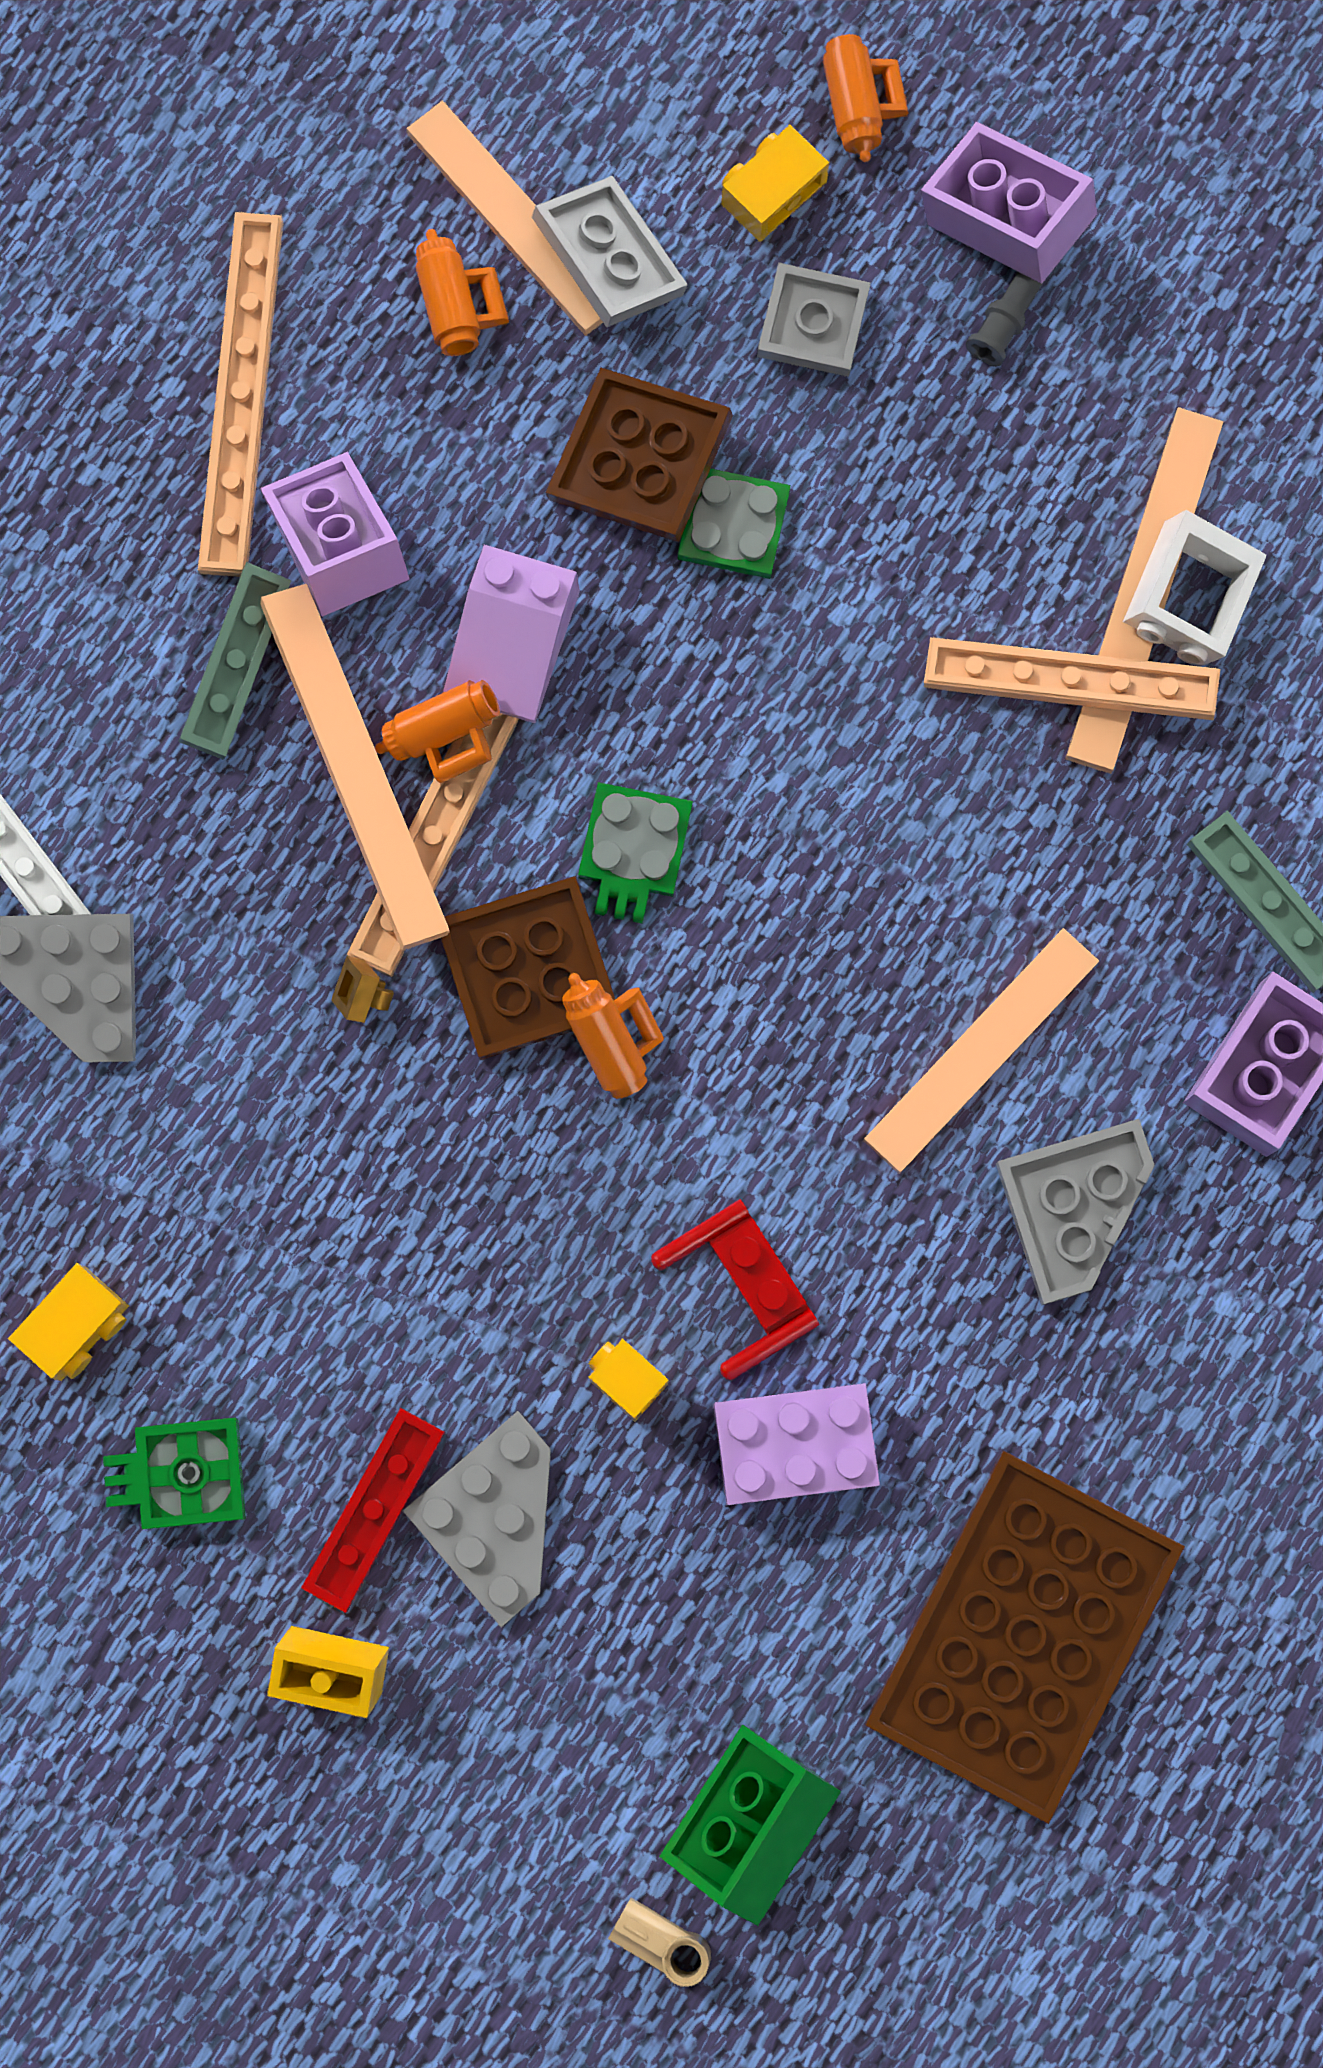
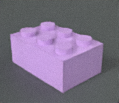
(1009, 202)
(1264, 1067)
(796, 1444)

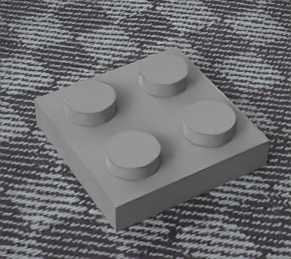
(813, 319)

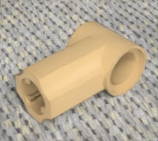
(655, 1939)

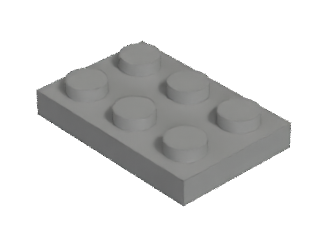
(609, 251)

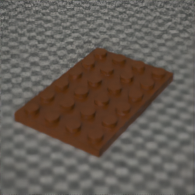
(1024, 1636)

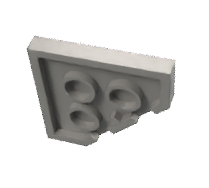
(75, 979)
(1074, 1204)
(492, 1517)

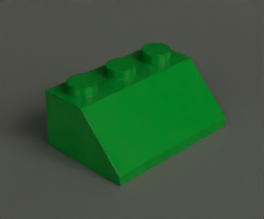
(749, 1825)

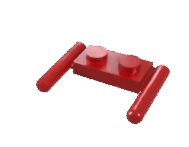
(756, 1275)

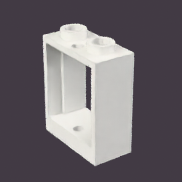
(1213, 548)

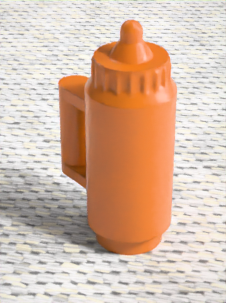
(855, 96)
(449, 297)
(440, 722)
(605, 1036)

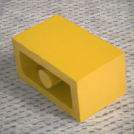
(773, 182)
(70, 1324)
(626, 1378)
(328, 1671)

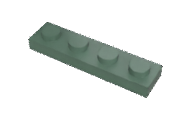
(232, 664)
(1263, 896)

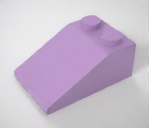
(336, 533)
(513, 629)

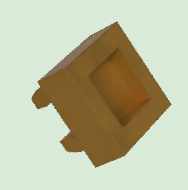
(359, 990)

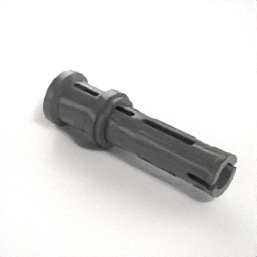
(1003, 321)

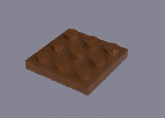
(639, 454)
(516, 964)

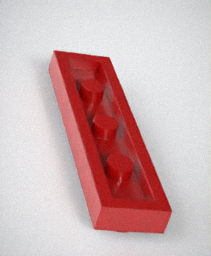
(373, 1510)

